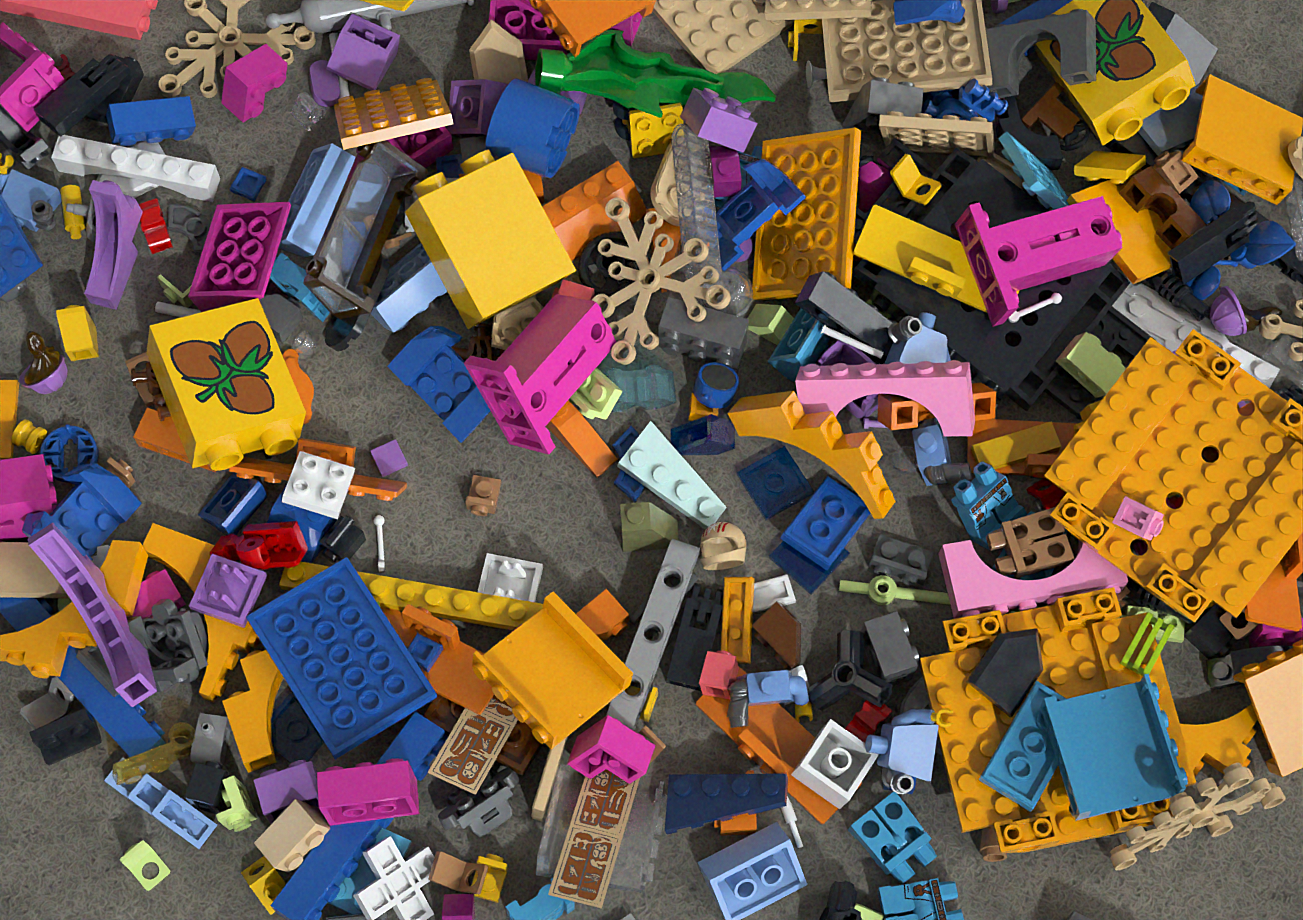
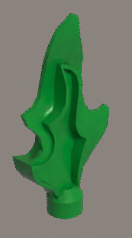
(638, 78)

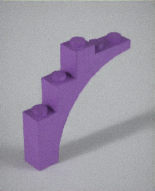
(106, 620)

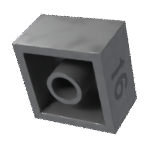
(889, 649)

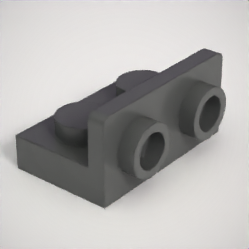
(900, 560)

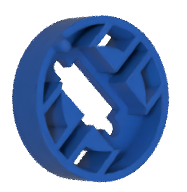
(56, 454)

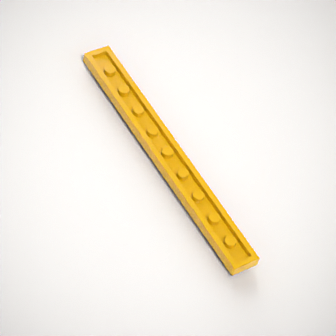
(438, 600)

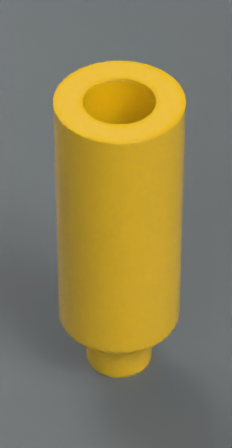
(72, 222)

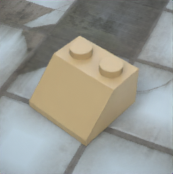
(293, 835)

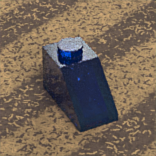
(704, 436)

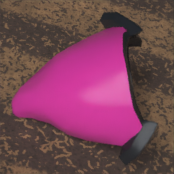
(872, 182)

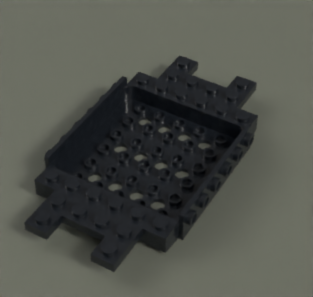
(1011, 371)

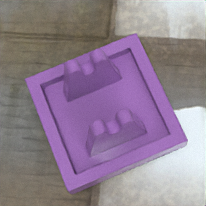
(228, 590)

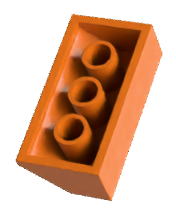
(581, 212)

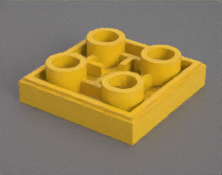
(1109, 166)

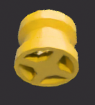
(29, 436)

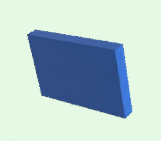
(826, 523)

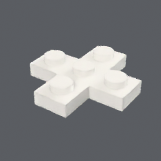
(396, 882)

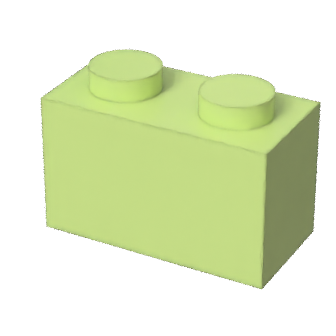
(1091, 364)

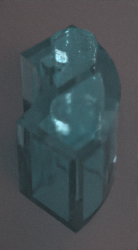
(644, 387)

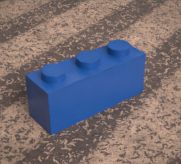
(150, 120)

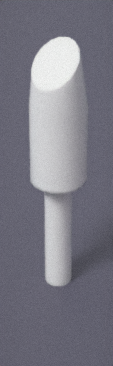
(790, 817)

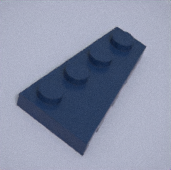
(713, 797)

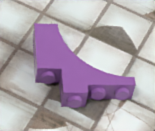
(114, 251)

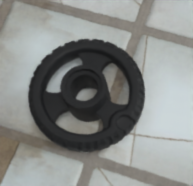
(591, 255)

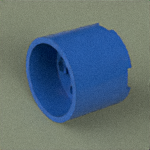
(533, 127)

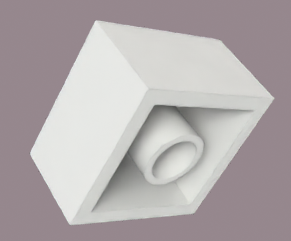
(834, 764)

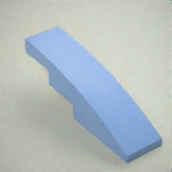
(167, 808)

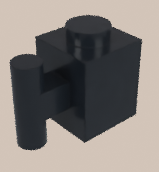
(342, 540)

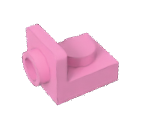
(1139, 519)

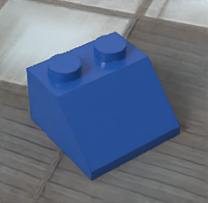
(311, 524)

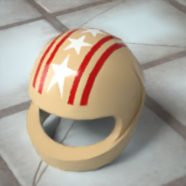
(722, 546)

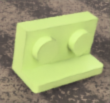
(596, 395)
(241, 810)

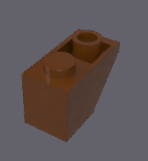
(782, 632)

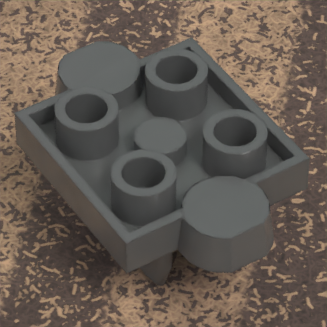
(177, 634)
(485, 809)

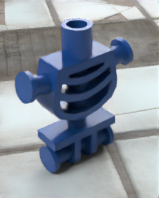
(971, 100)

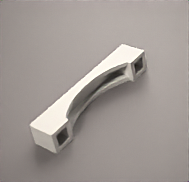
(92, 157)

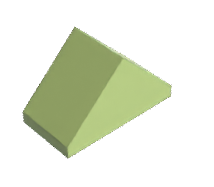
(769, 321)

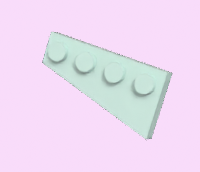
(669, 476)

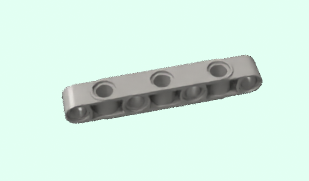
(660, 616)

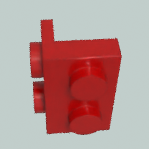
(282, 540)

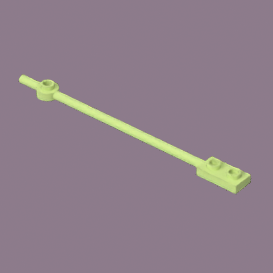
(893, 592)

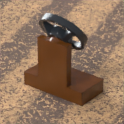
(1057, 118)

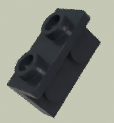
(66, 736)

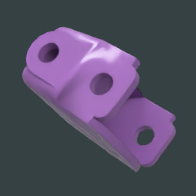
(850, 355)

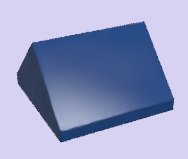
(234, 504)

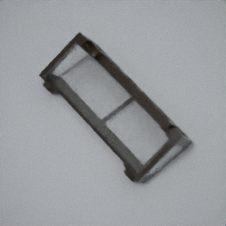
(360, 228)

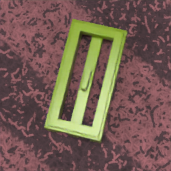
(1158, 624)

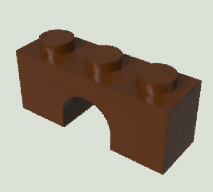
(1152, 192)

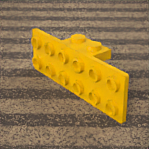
(919, 255)

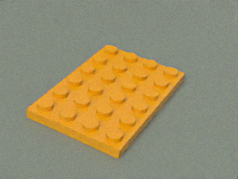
(391, 113)
(822, 226)

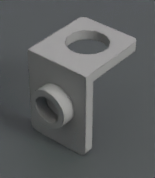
(49, 706)

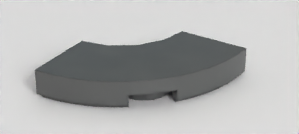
(190, 224)

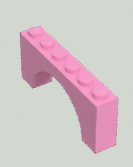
(937, 386)
(979, 589)

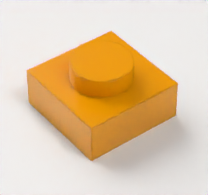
(699, 410)

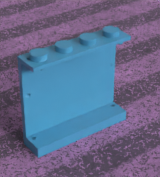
(1114, 748)

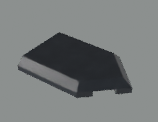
(1009, 669)

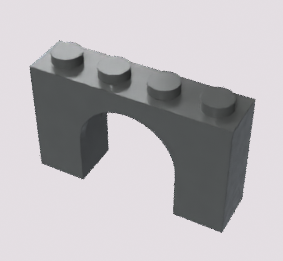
(1009, 42)

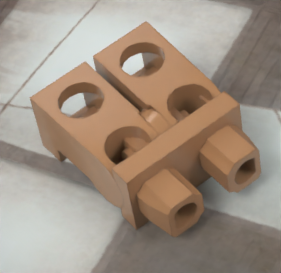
(1031, 545)

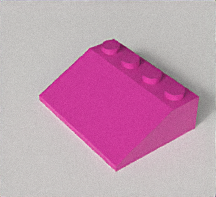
(238, 254)

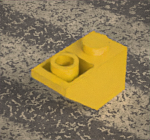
(78, 332)

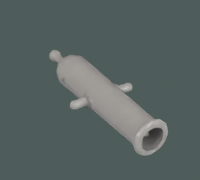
(332, 15)

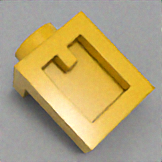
(494, 877)

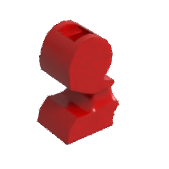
(154, 226)
(249, 551)
(867, 719)

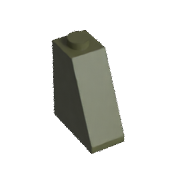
(646, 527)

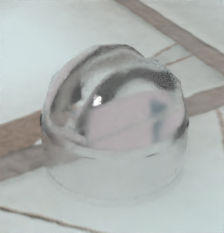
(304, 343)

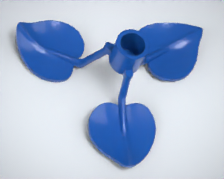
(1266, 243)

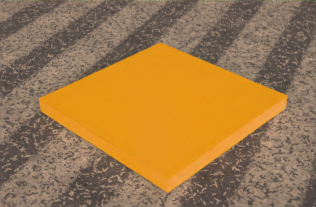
(1143, 250)

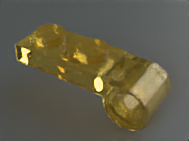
(156, 759)

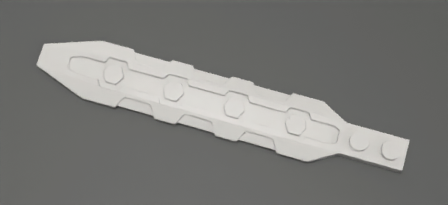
(1173, 324)

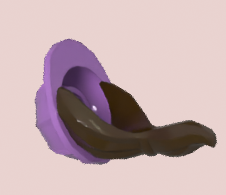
(1233, 317)
(47, 369)

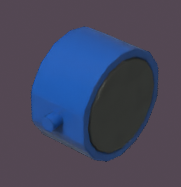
(716, 385)

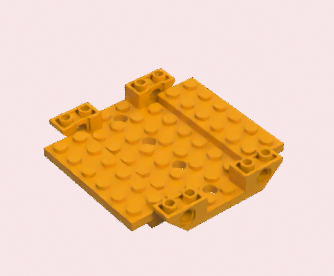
(1149, 443)
(1079, 657)

